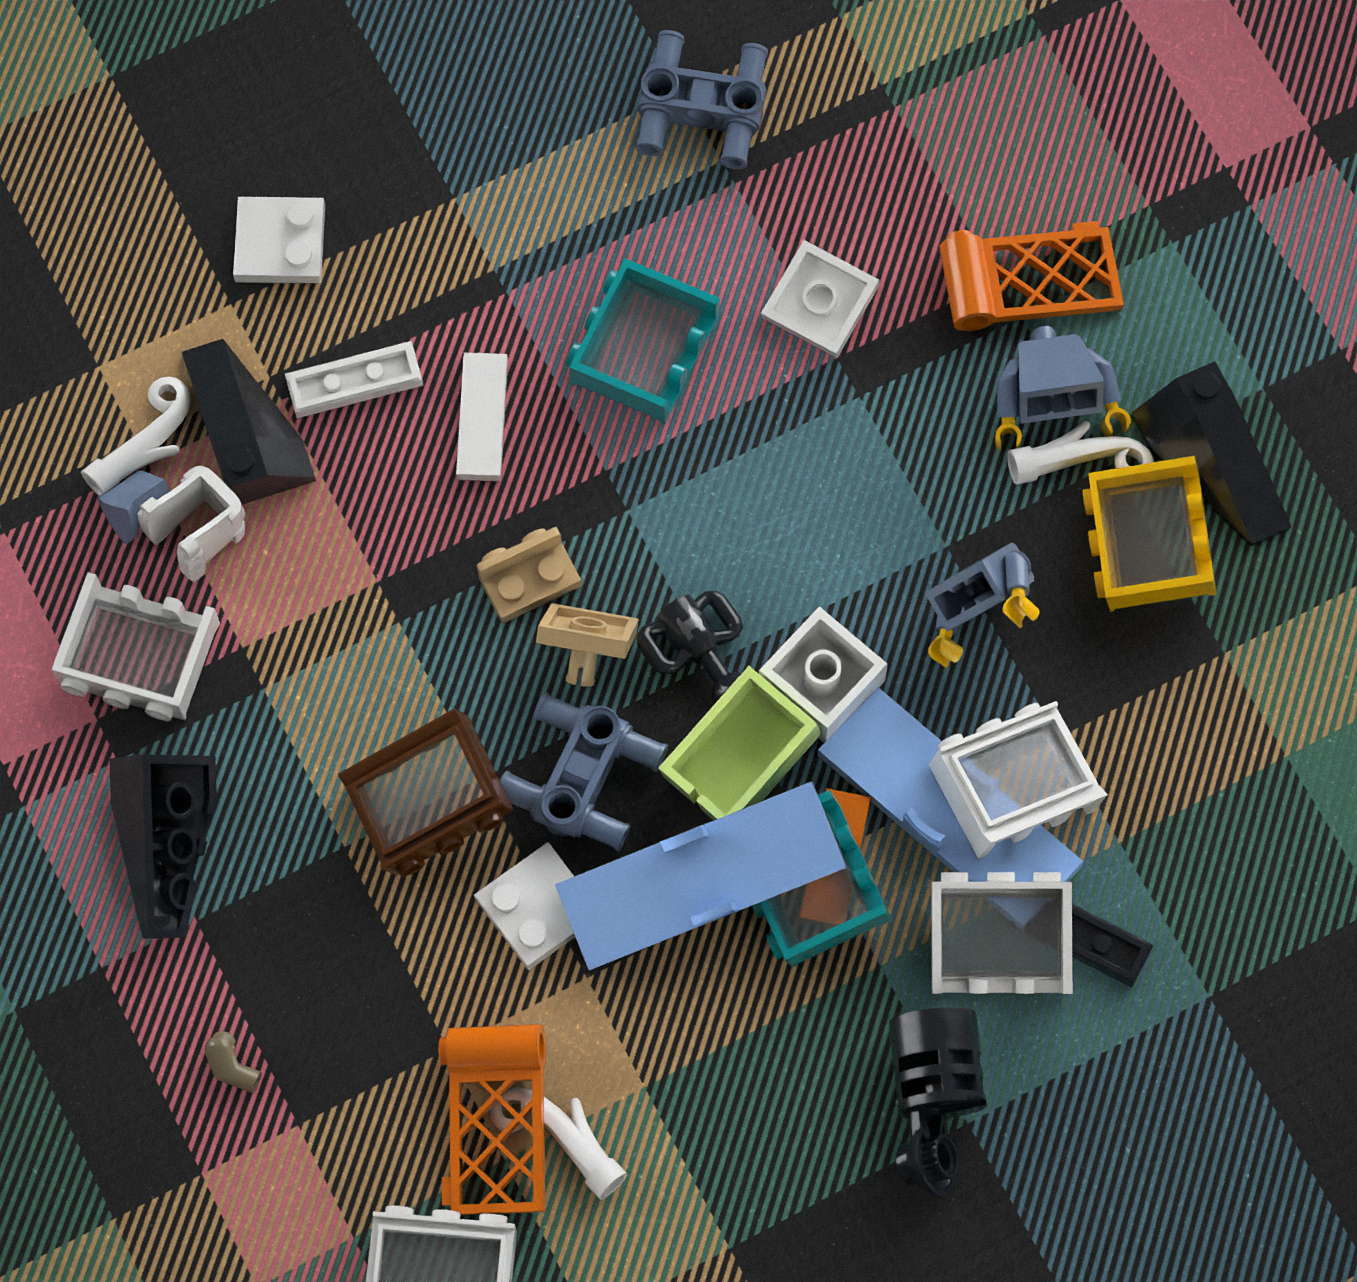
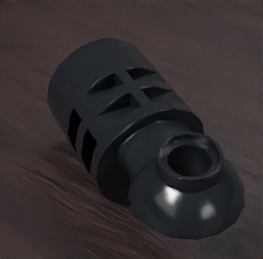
(935, 1080)

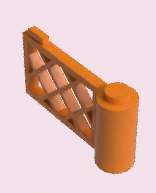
(975, 284)
(486, 1057)

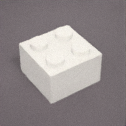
(825, 671)

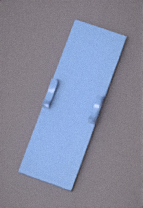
(888, 759)
(700, 875)

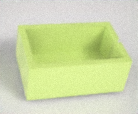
(740, 747)

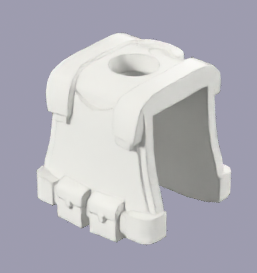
(163, 515)

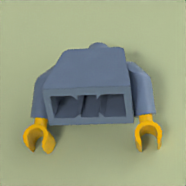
(1056, 381)
(976, 589)

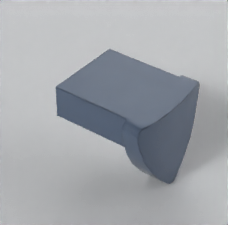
(125, 499)

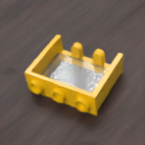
(1149, 533)

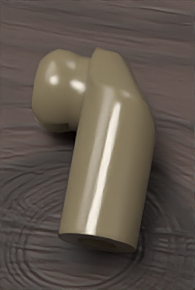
(224, 1064)

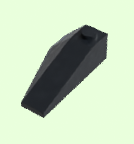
(1203, 420)
(248, 433)
(161, 824)

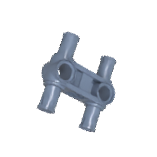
(702, 99)
(582, 771)

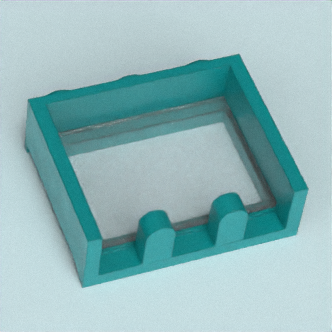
(643, 339)
(828, 908)

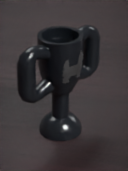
(693, 637)

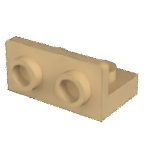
(527, 574)

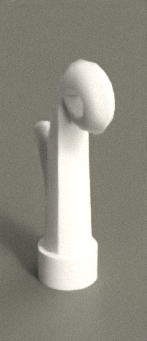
(144, 447)
(1069, 450)
(574, 1136)

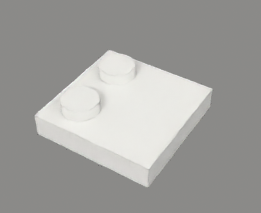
(279, 240)
(820, 298)
(528, 906)

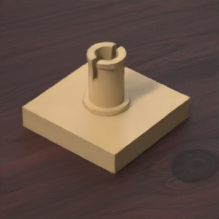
(587, 636)

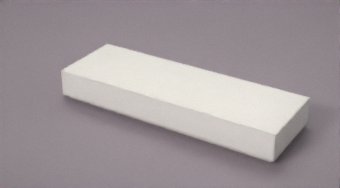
(354, 379)
(482, 417)

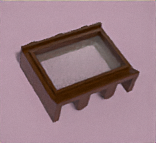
(426, 793)

